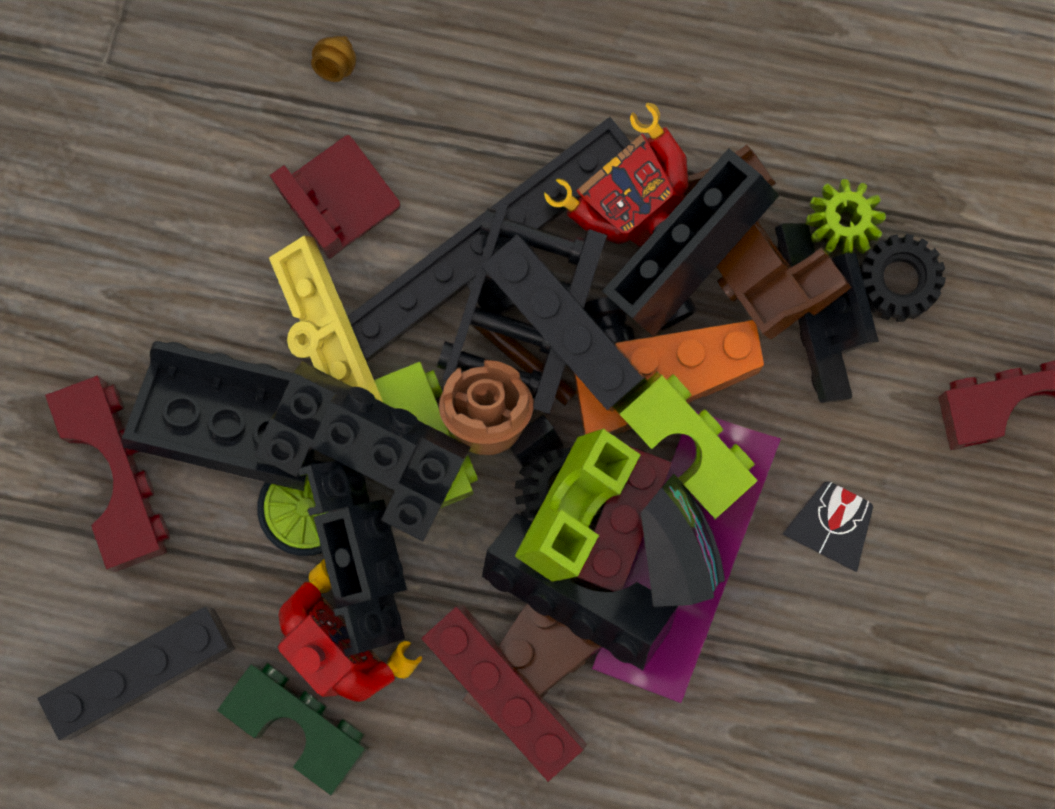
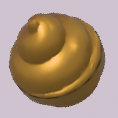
(333, 58)

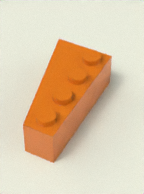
(700, 358)

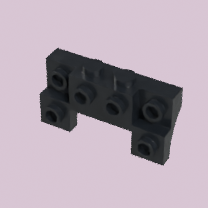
(368, 438)
(357, 555)

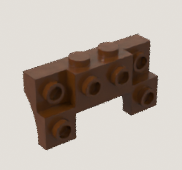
(763, 278)

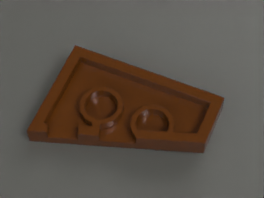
(541, 652)

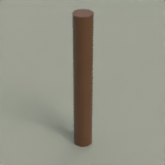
(525, 360)

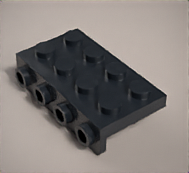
(209, 412)

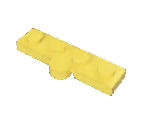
(323, 327)

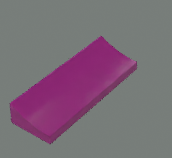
(677, 656)

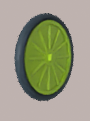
(286, 518)

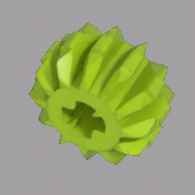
(829, 213)

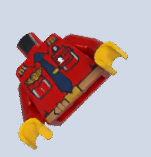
(633, 189)
(316, 645)

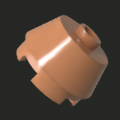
(486, 407)

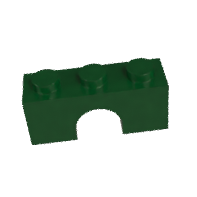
(330, 747)

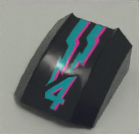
(679, 548)

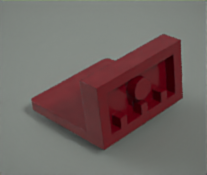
(337, 195)

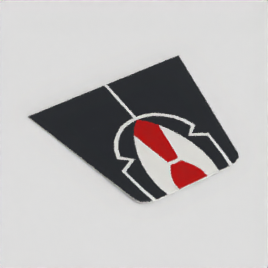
(833, 524)

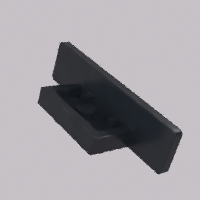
(838, 327)

